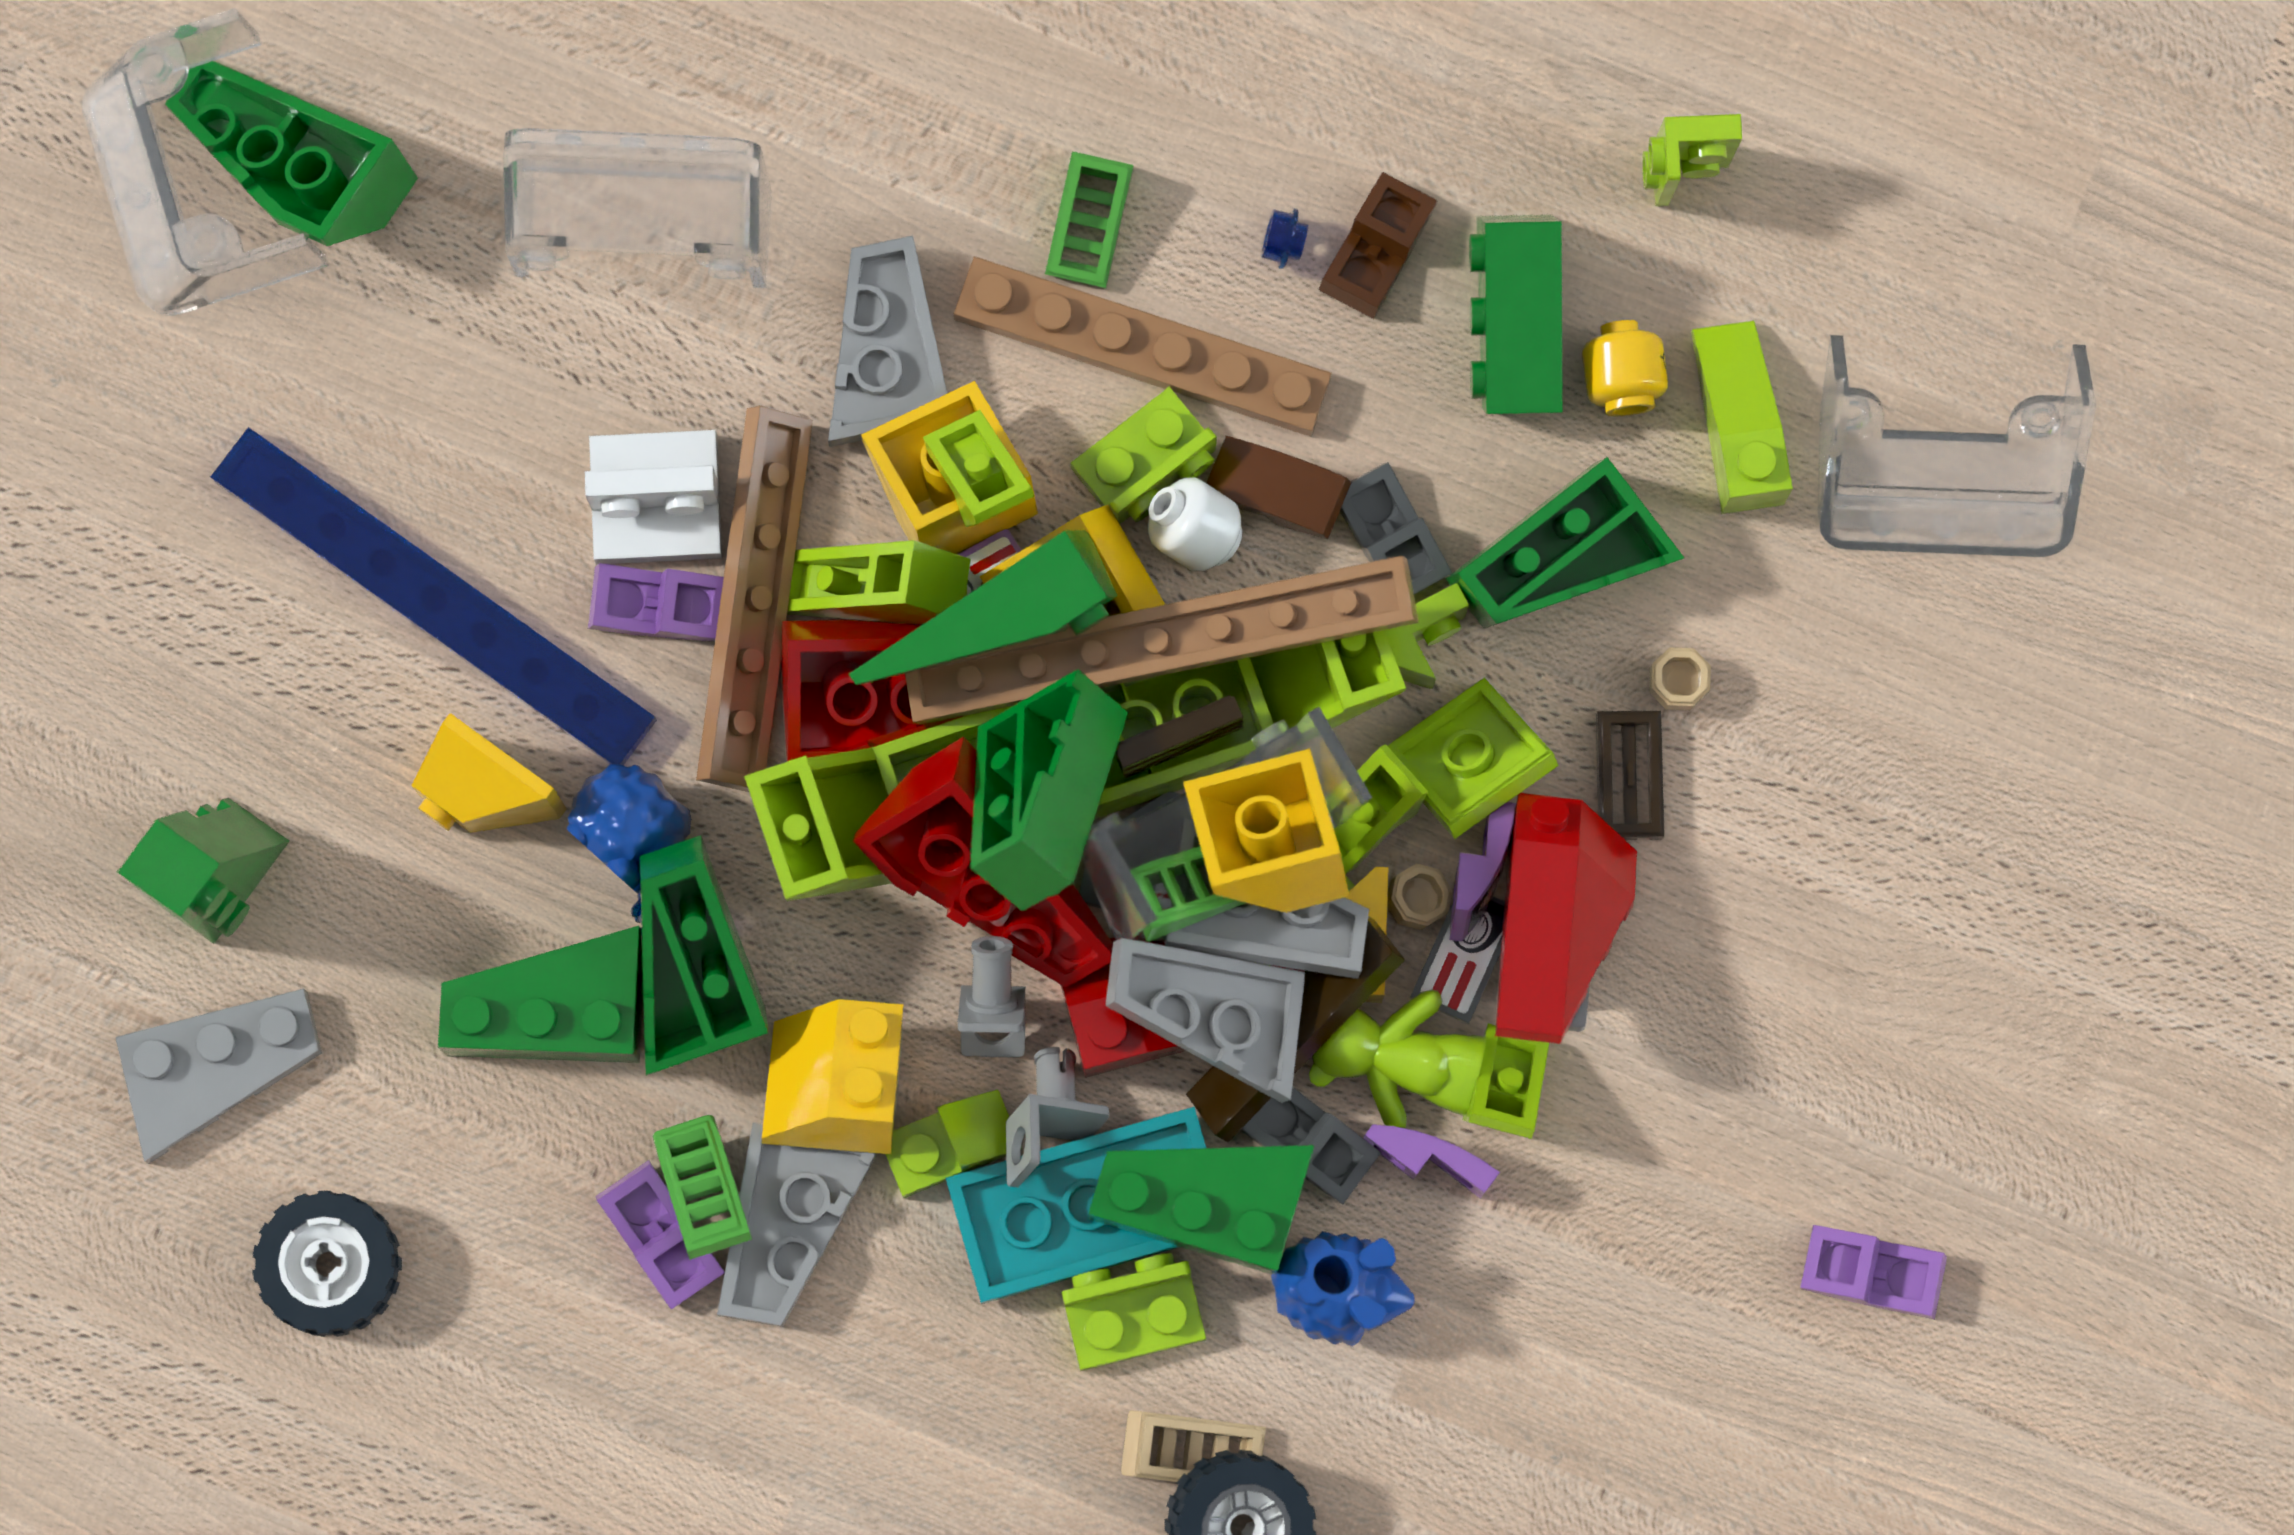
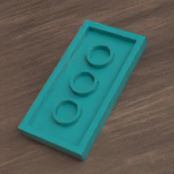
(1043, 1228)

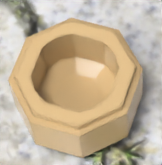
(1679, 678)
(1419, 896)

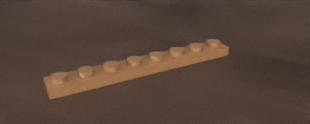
(1174, 638)

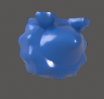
(626, 816)
(1339, 1287)

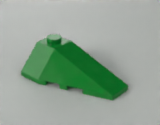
(294, 157)

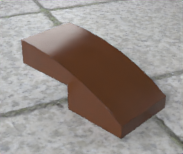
(1378, 245)
(1279, 486)

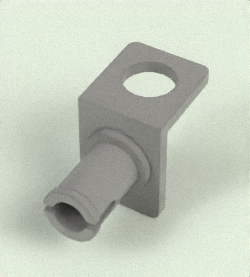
(992, 1002)
(1049, 1114)

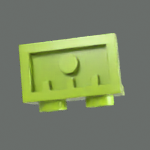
(1692, 145)
(1145, 456)
(1133, 1312)

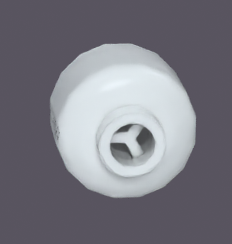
(1194, 524)

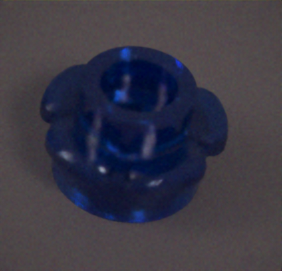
(1284, 237)

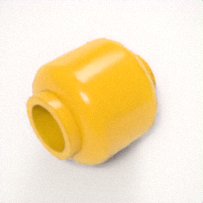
(1624, 369)

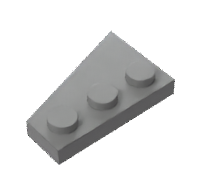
(886, 342)
(1313, 939)
(1215, 1007)
(207, 1064)
(792, 1211)

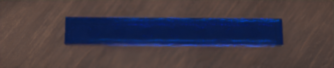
(433, 598)

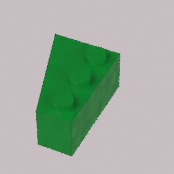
(1517, 314)
(1566, 547)
(1041, 787)
(204, 865)
(693, 961)
(552, 1005)
(1206, 1199)

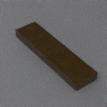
(1326, 1005)

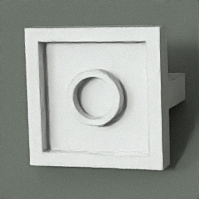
(654, 497)

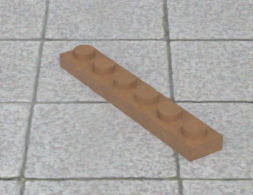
(1142, 346)
(754, 597)

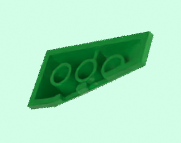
(1036, 597)

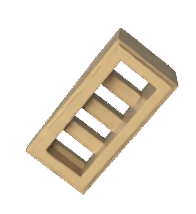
(1140, 1434)

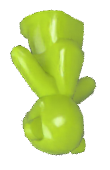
(1394, 1054)

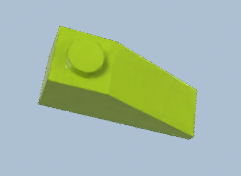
(1741, 418)
(877, 582)

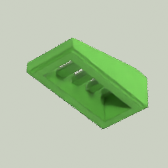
(1100, 168)
(1182, 913)
(689, 1150)

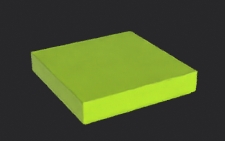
(1473, 757)

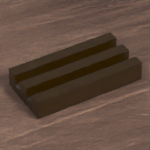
(1628, 719)
(1179, 736)

